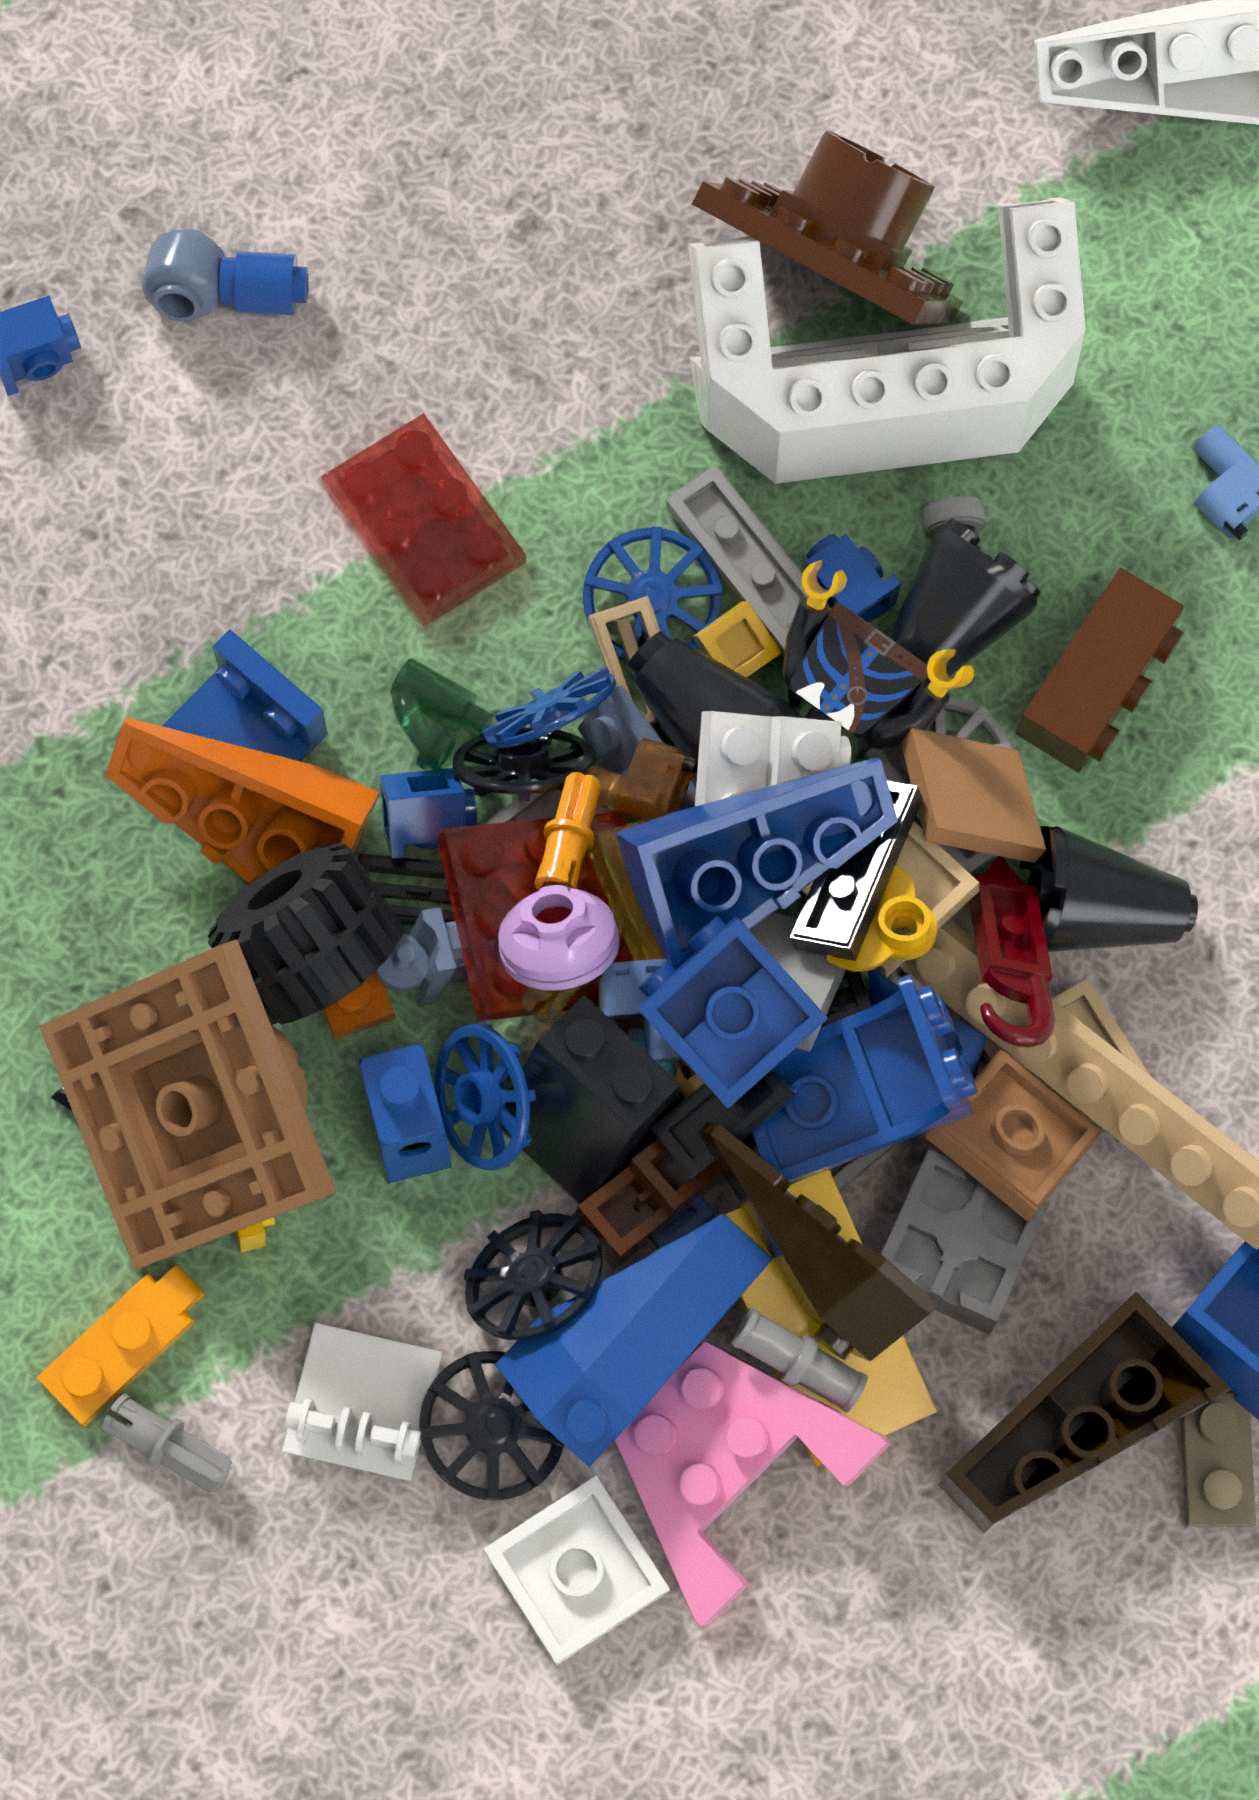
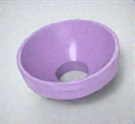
(561, 952)

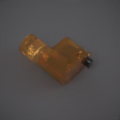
(653, 785)

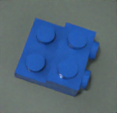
(729, 1009)

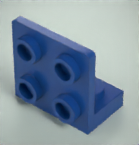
(251, 705)

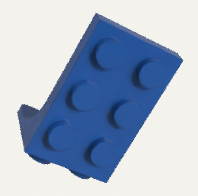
(868, 1085)

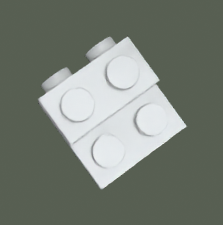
(760, 751)

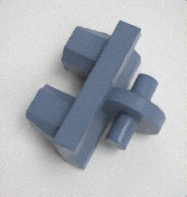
(426, 959)

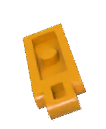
(122, 1344)

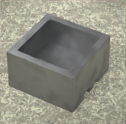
(959, 1242)

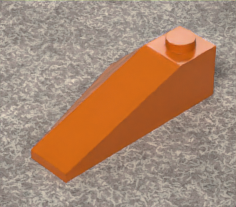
(238, 800)

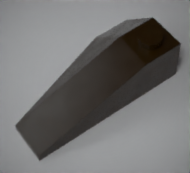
(839, 1283)

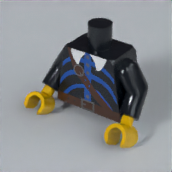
(858, 675)

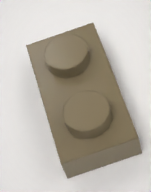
(1218, 1465)

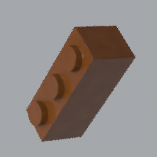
(1102, 672)

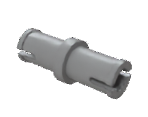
(799, 1360)

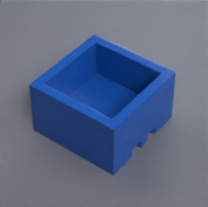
(1225, 1325)

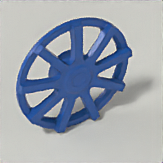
(654, 583)
(550, 710)
(482, 1098)

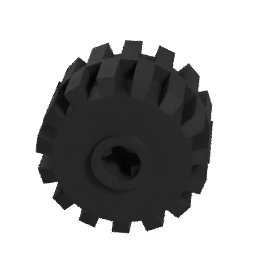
(310, 931)

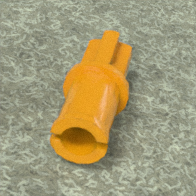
(569, 833)

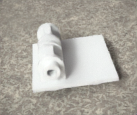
(360, 1402)

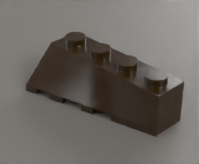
(1095, 1404)

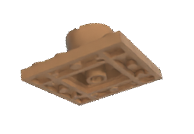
(189, 1105)

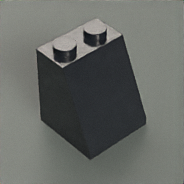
(592, 1100)

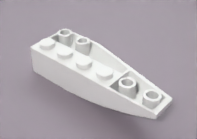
(1162, 62)

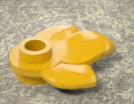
(896, 910)

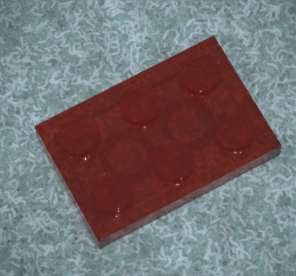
(423, 519)

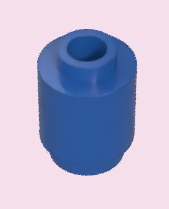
(263, 283)

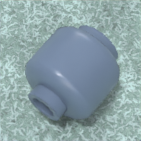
(183, 275)

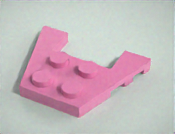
(708, 1442)

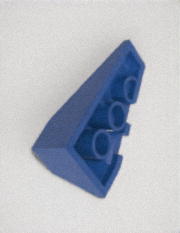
(750, 850)
(631, 1335)

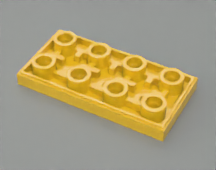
(894, 1386)

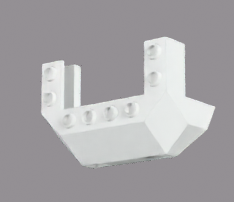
(894, 393)

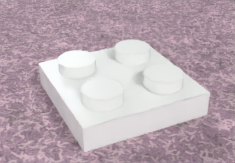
(576, 1570)

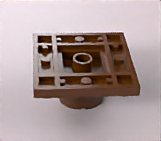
(844, 223)

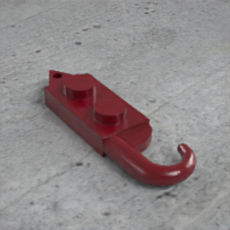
(1013, 953)

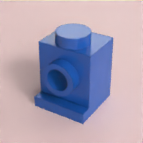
(34, 342)
(865, 589)
(422, 806)

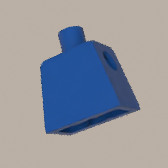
(405, 1112)

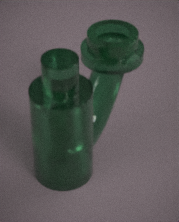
(426, 691)

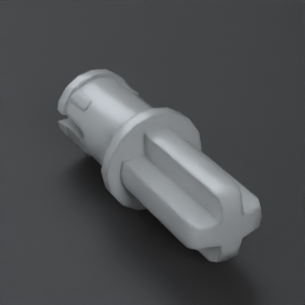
(167, 1444)

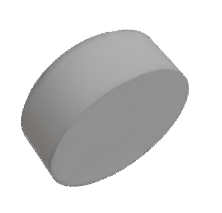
(962, 508)

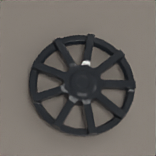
(523, 764)
(532, 1275)
(489, 1427)

